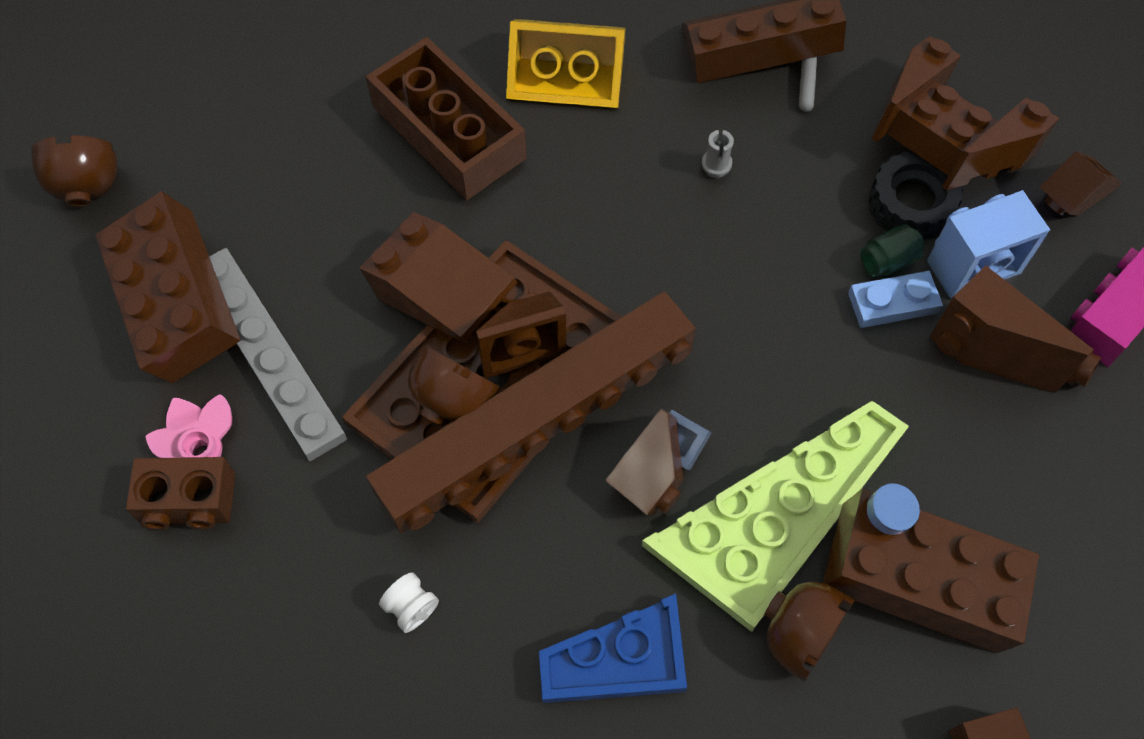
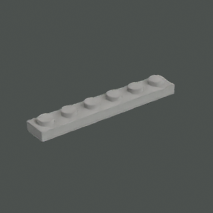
(276, 363)

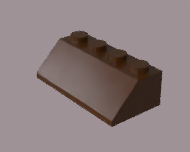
(764, 36)

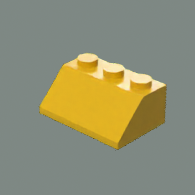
(565, 63)

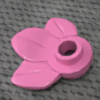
(191, 428)

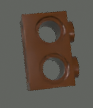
(184, 481)

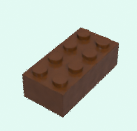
(447, 117)
(166, 288)
(935, 576)

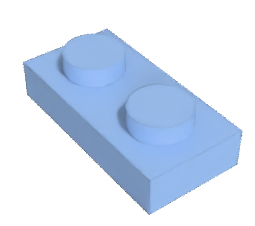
(895, 299)

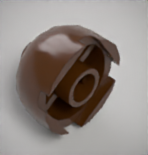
(75, 169)
(446, 387)
(804, 624)

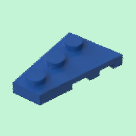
(619, 659)

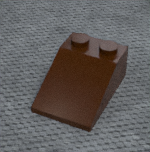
(436, 277)
(1007, 334)

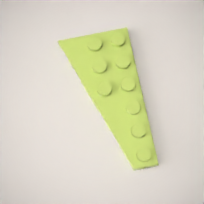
(772, 521)

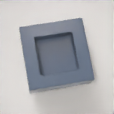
(691, 439)

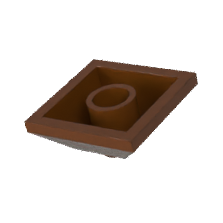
(522, 334)

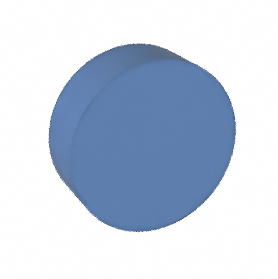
(893, 509)

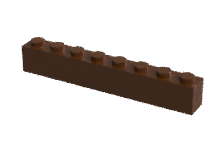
(531, 412)

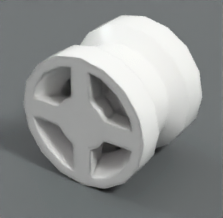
(408, 602)

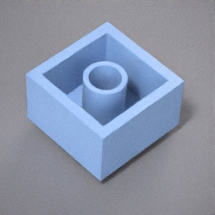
(994, 235)

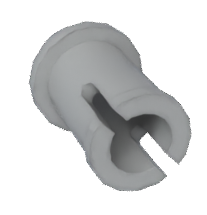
(717, 159)

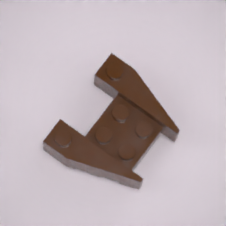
(952, 131)

